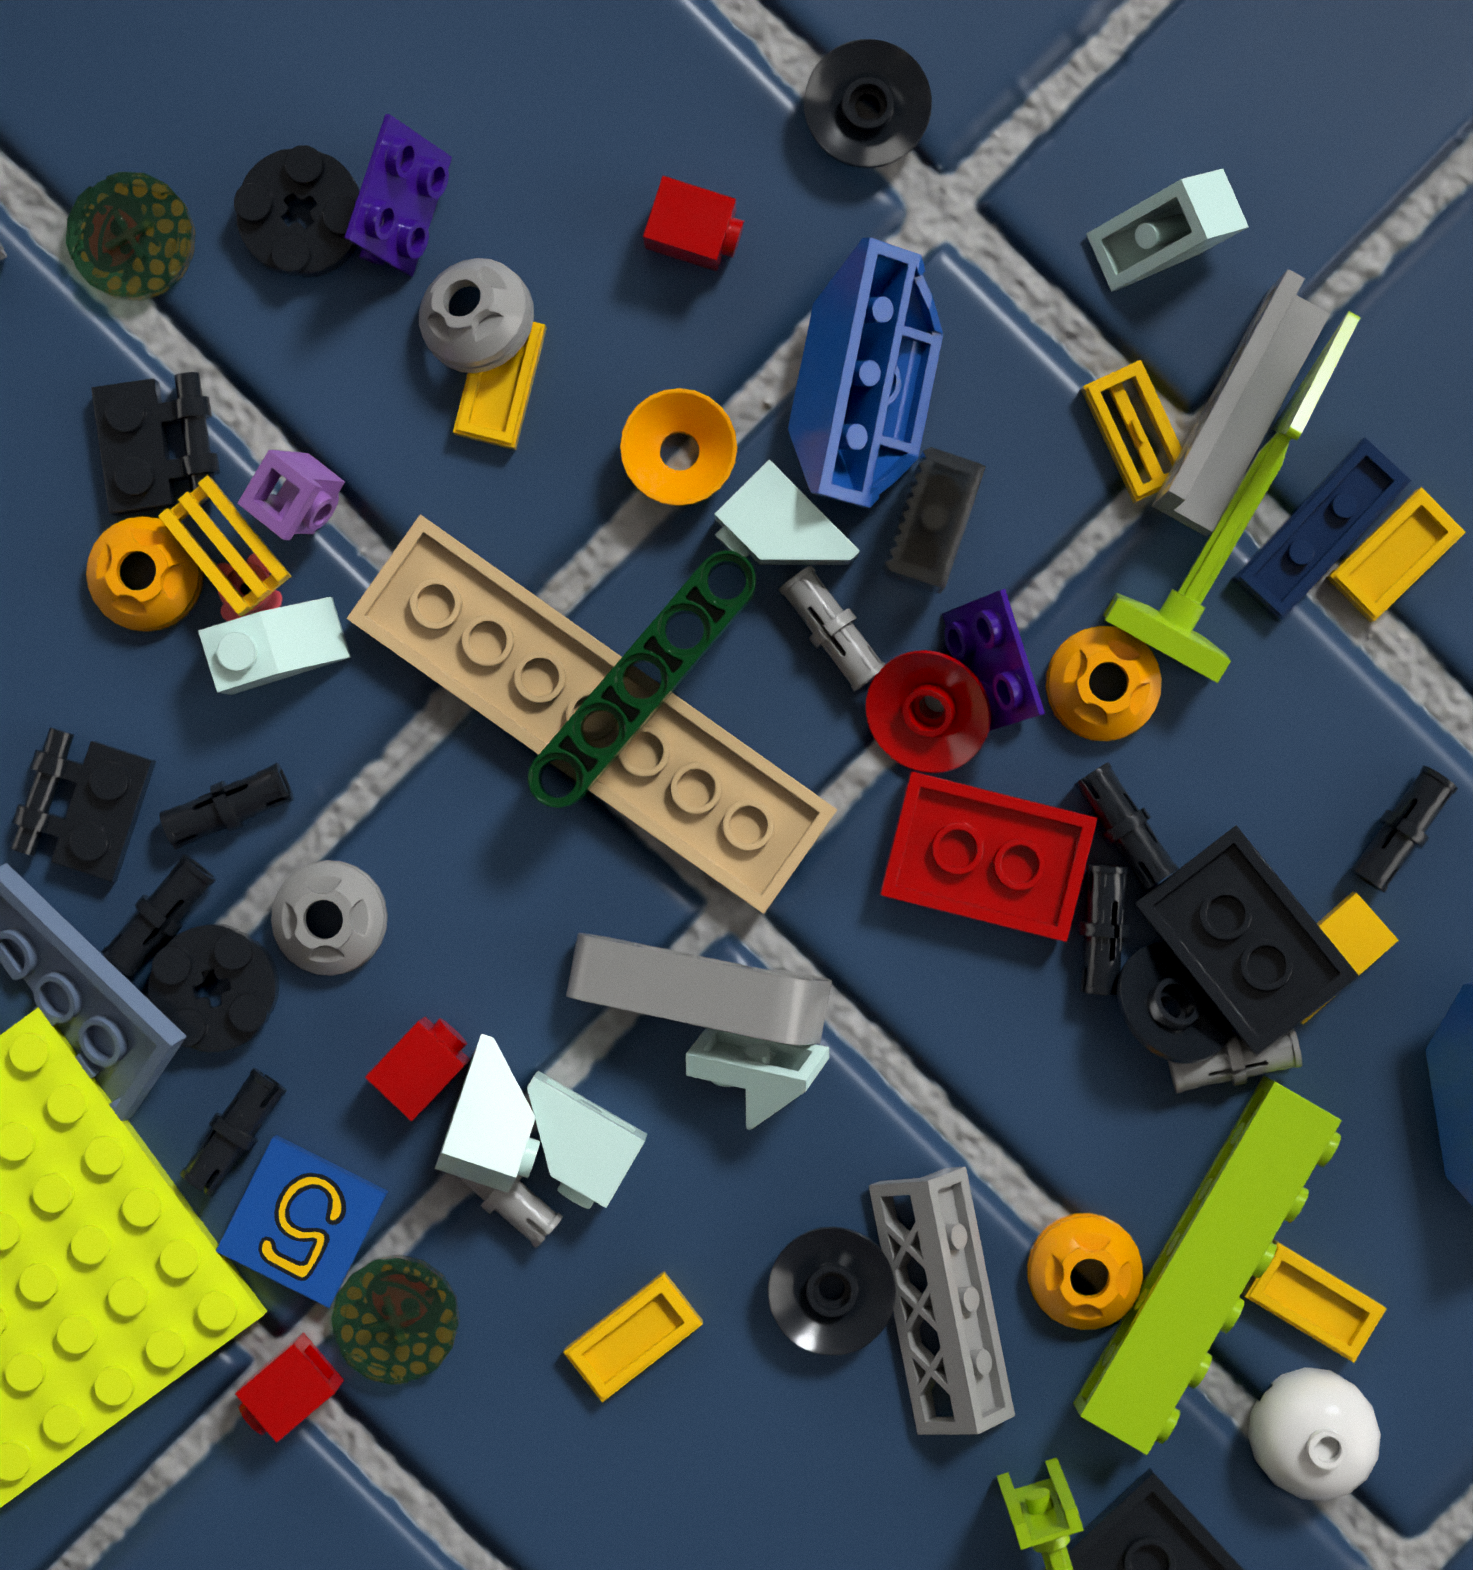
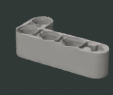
(699, 990)

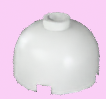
(1314, 1434)

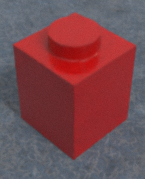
(693, 224)
(420, 1066)
(287, 1389)

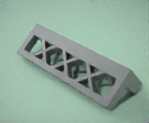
(1241, 407)
(954, 1303)

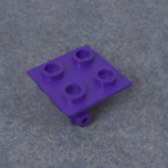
(398, 197)
(989, 644)

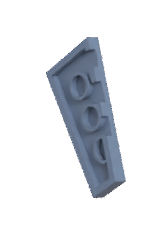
(98, 1010)

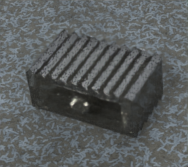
(933, 519)

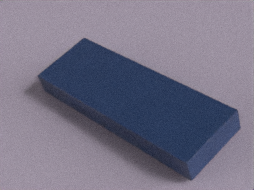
(1321, 529)

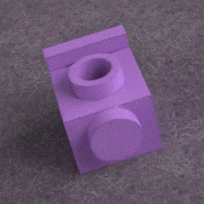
(304, 499)

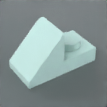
(766, 1069)

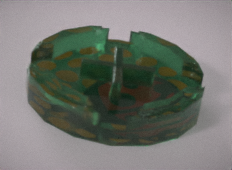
(130, 236)
(395, 1319)

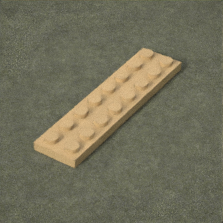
(536, 668)

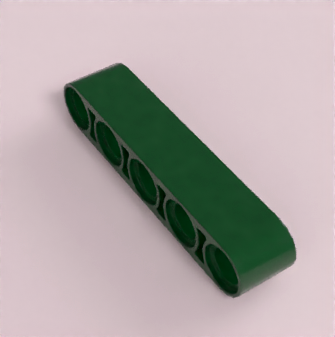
(651, 648)

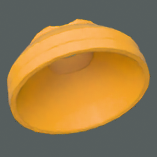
(673, 413)
(166, 599)
(1070, 691)
(1069, 1242)

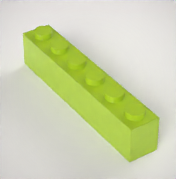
(1207, 1265)

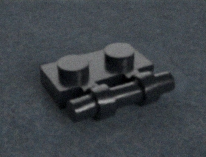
(136, 447)
(101, 810)

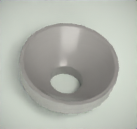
(491, 330)
(362, 913)

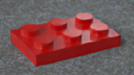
(988, 856)

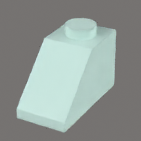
(1167, 228)
(780, 524)
(273, 645)
(489, 1124)
(582, 1142)

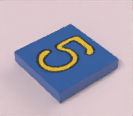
(302, 1221)

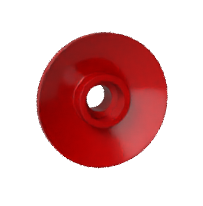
(913, 731)

